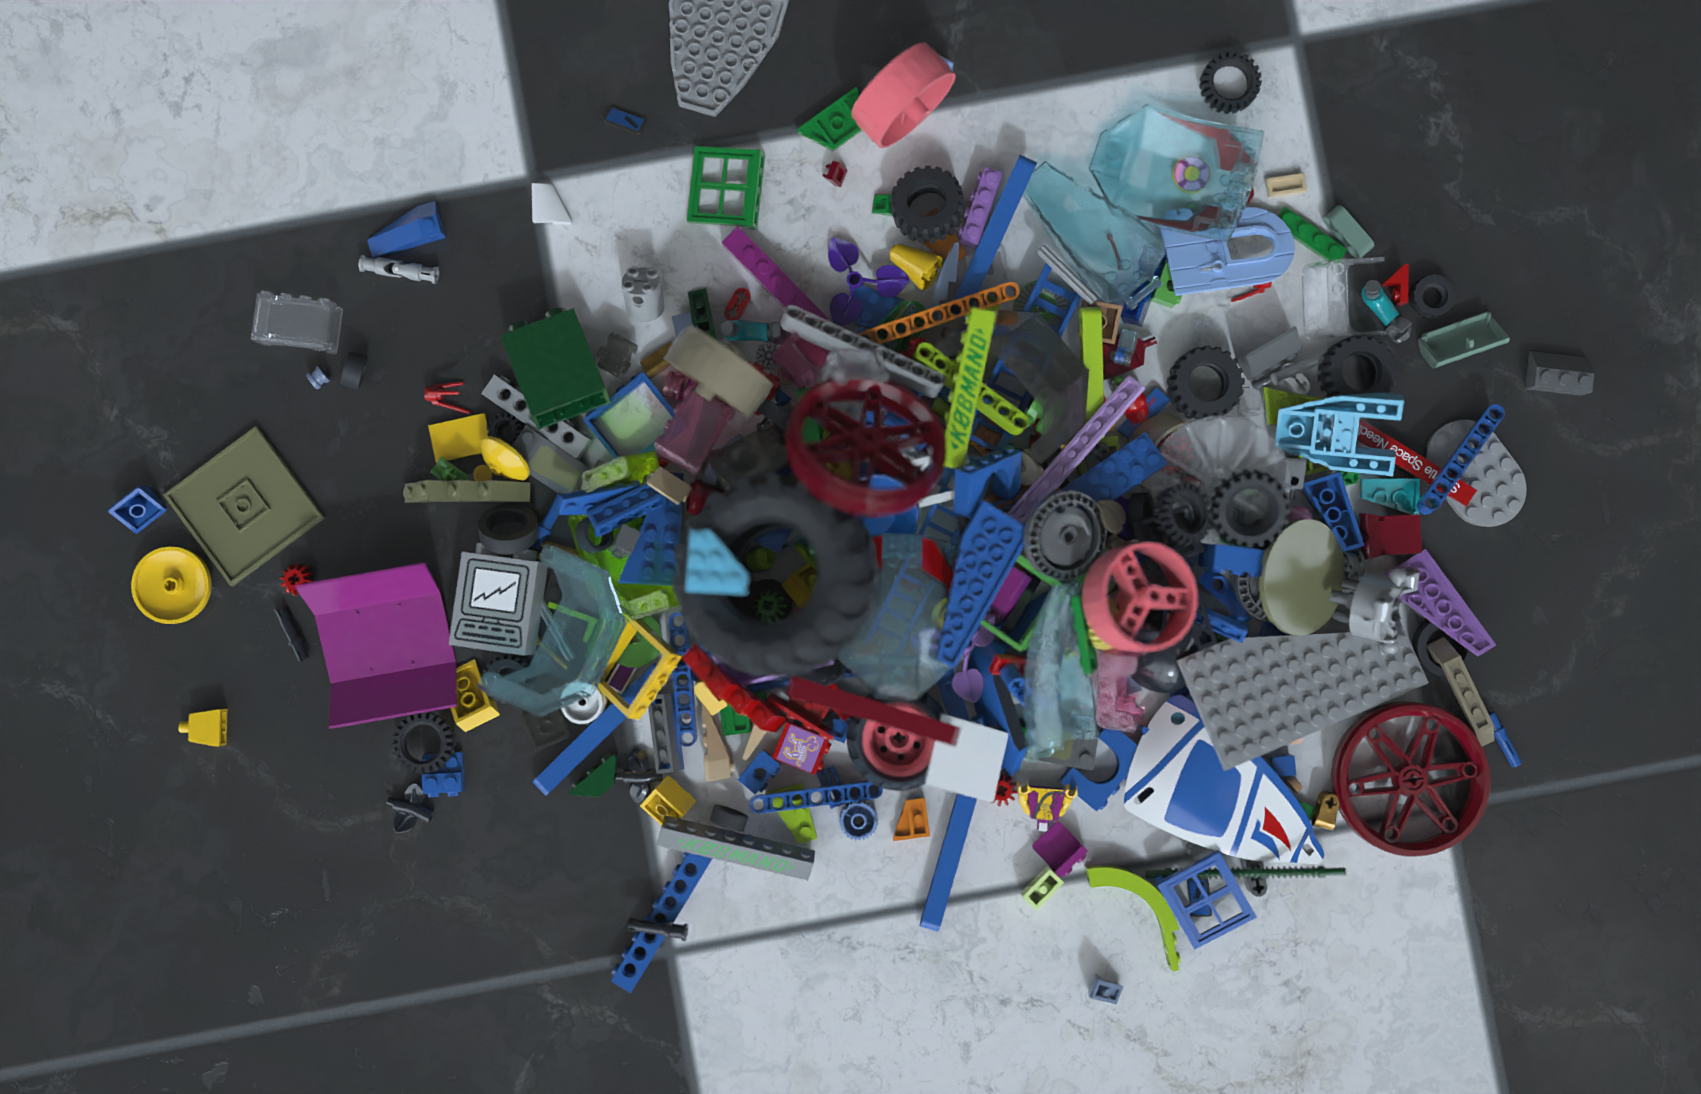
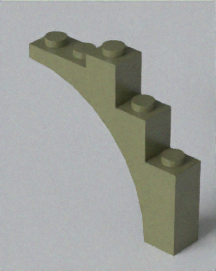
(466, 491)

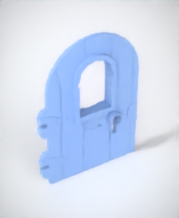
(1191, 253)

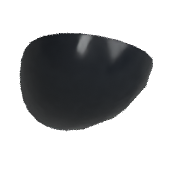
(1159, 668)

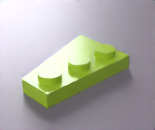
(1277, 399)
(797, 820)

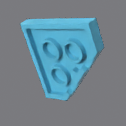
(712, 566)

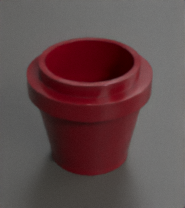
(698, 496)

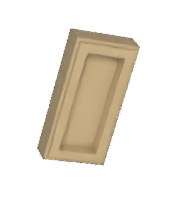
(1286, 185)

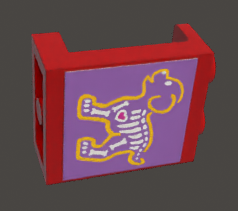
(801, 748)

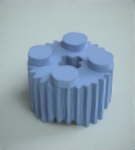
(864, 828)

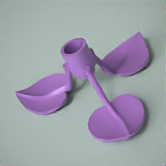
(970, 683)

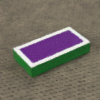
(621, 678)

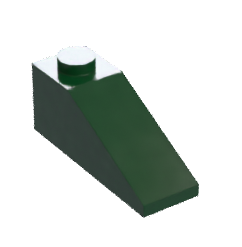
(701, 312)

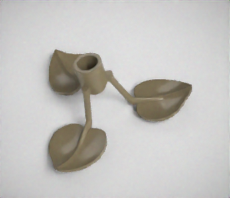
(1113, 518)

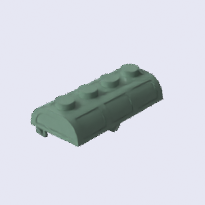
(1461, 339)

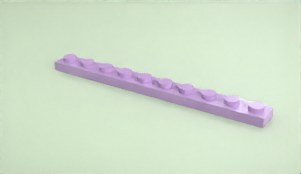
(1077, 448)

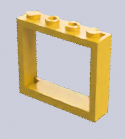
(656, 679)

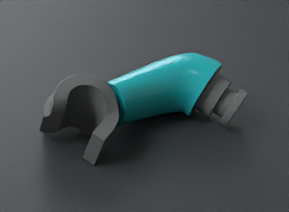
(1384, 309)
(754, 331)

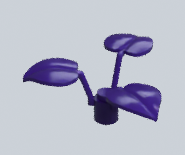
(845, 308)

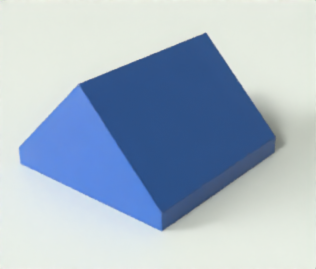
(138, 508)

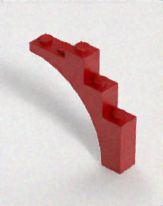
(727, 688)

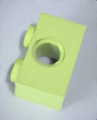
(1041, 888)

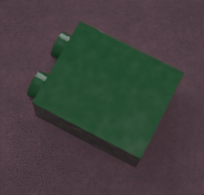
(554, 367)

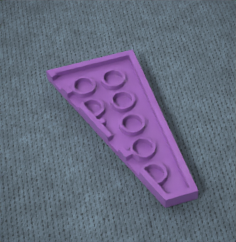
(1443, 605)

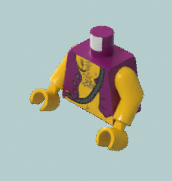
(1045, 802)

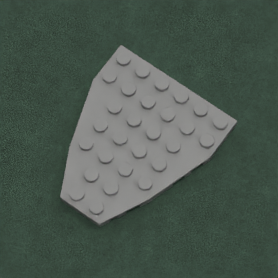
(719, 47)

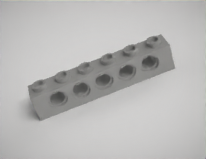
(494, 392)

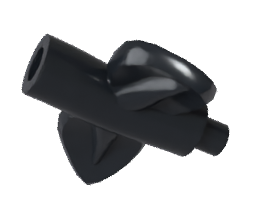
(639, 775)
(409, 808)

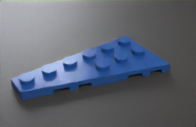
(653, 554)

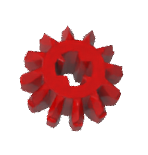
(291, 573)
(1007, 792)

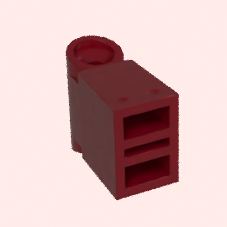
(1390, 535)

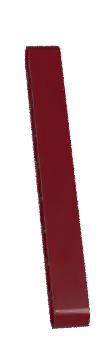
(873, 711)

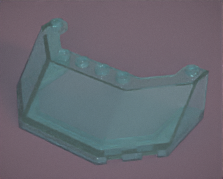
(575, 642)

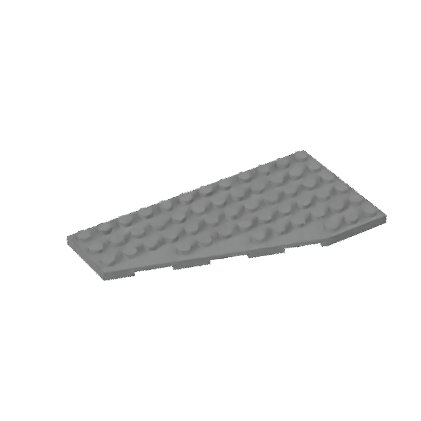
(1291, 686)

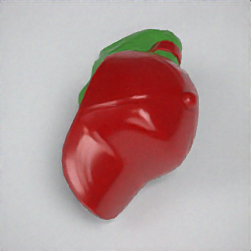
(1138, 410)

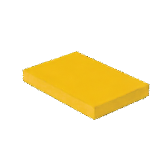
(458, 437)

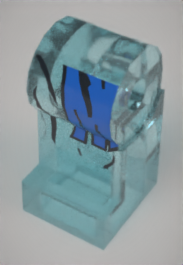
(1126, 347)

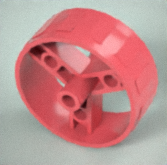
(903, 95)
(1179, 598)

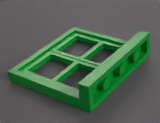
(752, 188)

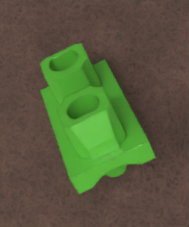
(448, 472)

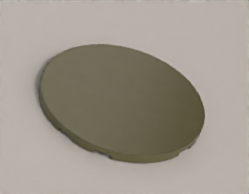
(1300, 575)

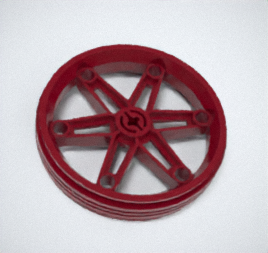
(866, 445)
(1478, 774)

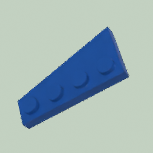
(583, 501)

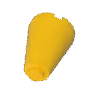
(917, 264)

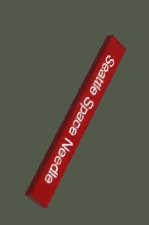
(1412, 461)

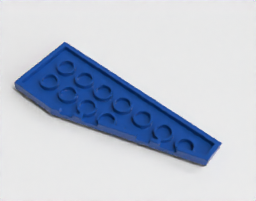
(982, 564)

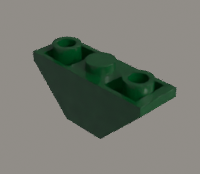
(597, 779)

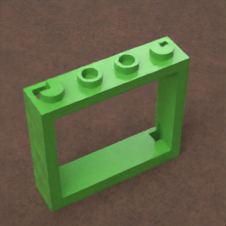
(1024, 641)

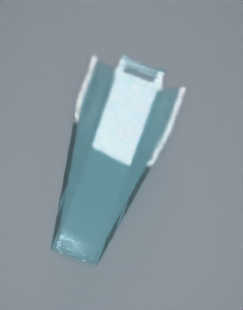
(1098, 239)
(1055, 689)

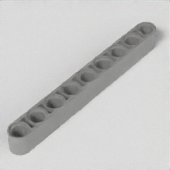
(835, 337)

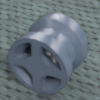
(318, 377)

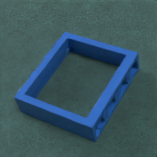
(621, 393)

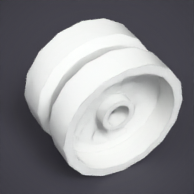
(586, 712)

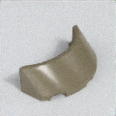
(1156, 429)

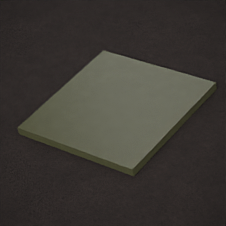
(244, 506)

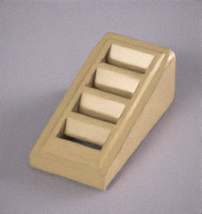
(754, 739)

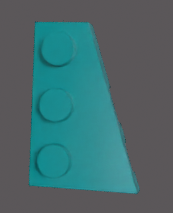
(1394, 493)

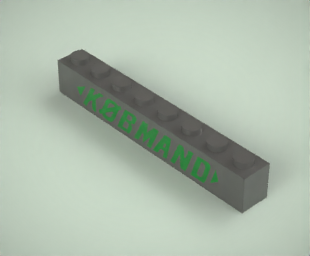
(736, 847)

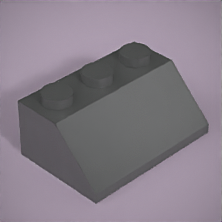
(1271, 354)
(1559, 373)

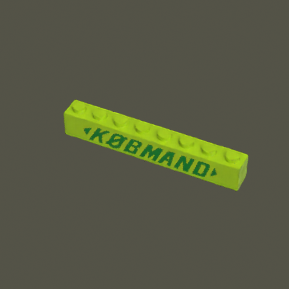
(968, 384)

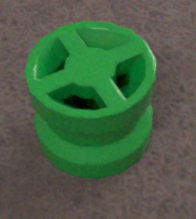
(1350, 478)

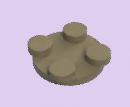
(1030, 469)

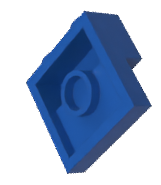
(446, 779)

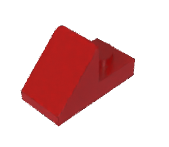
(1399, 281)

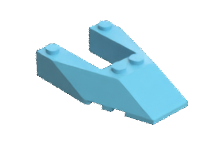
(1329, 427)

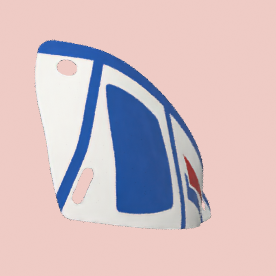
(1231, 811)

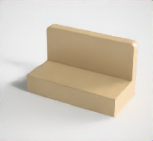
(669, 485)

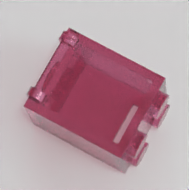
(801, 360)

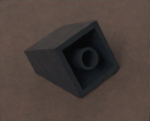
(1151, 625)

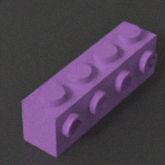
(980, 209)

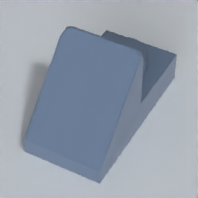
(1104, 990)

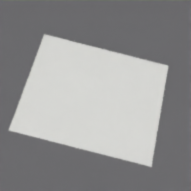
(972, 765)

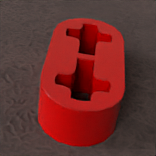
(734, 302)

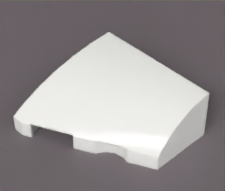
(547, 205)

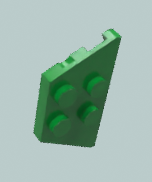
(834, 124)

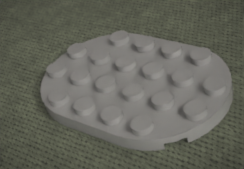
(1492, 473)

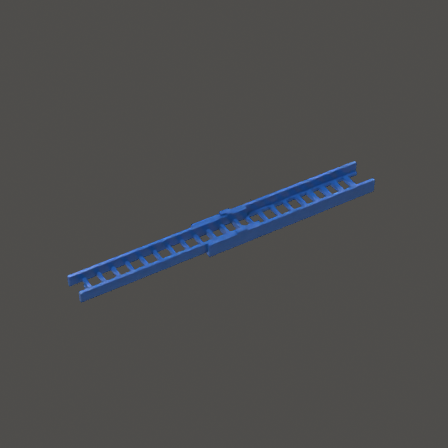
(1006, 437)

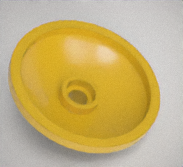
(503, 459)

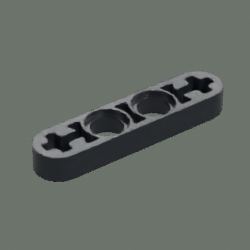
(1018, 609)

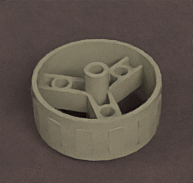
(718, 371)

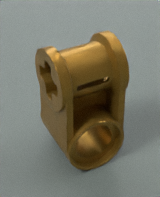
(1325, 813)

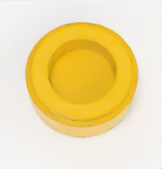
(482, 473)

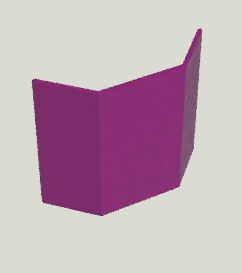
(384, 644)

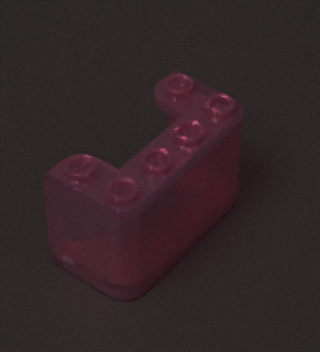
(693, 431)
(1113, 707)

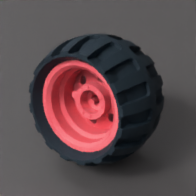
(885, 768)

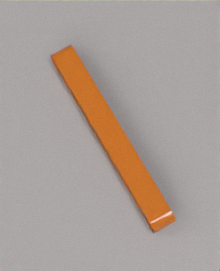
(944, 310)

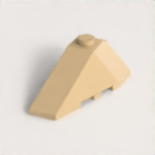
(717, 758)

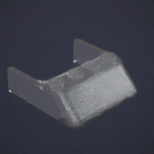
(1327, 299)

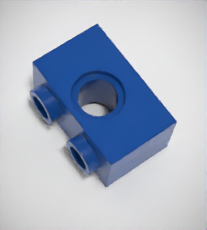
(749, 777)

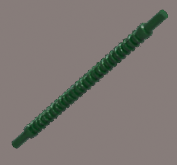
(1320, 871)

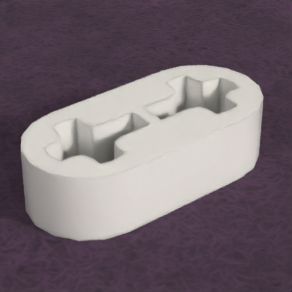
(1292, 384)

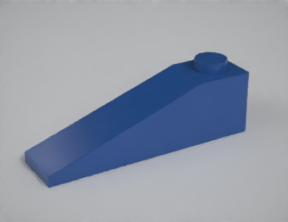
(413, 229)

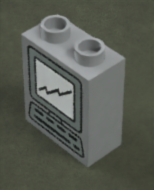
(498, 601)

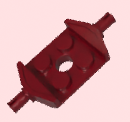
(1111, 369)

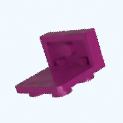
(1059, 849)

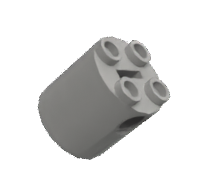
(643, 294)

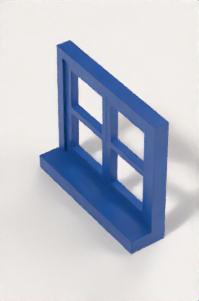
(1182, 913)

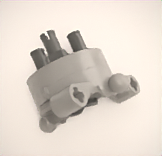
(1375, 604)

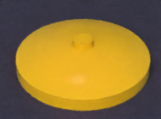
(171, 585)

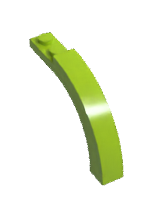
(1115, 876)

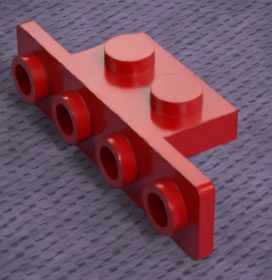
(806, 712)

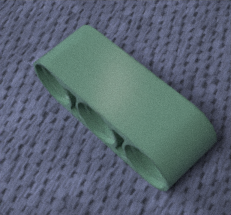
(1348, 232)

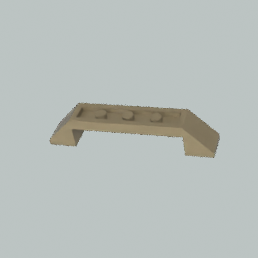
(1463, 688)

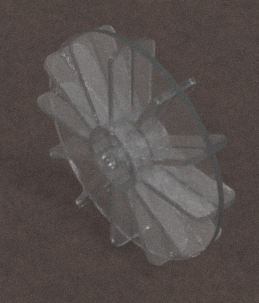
(1212, 450)

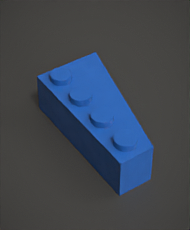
(1333, 508)

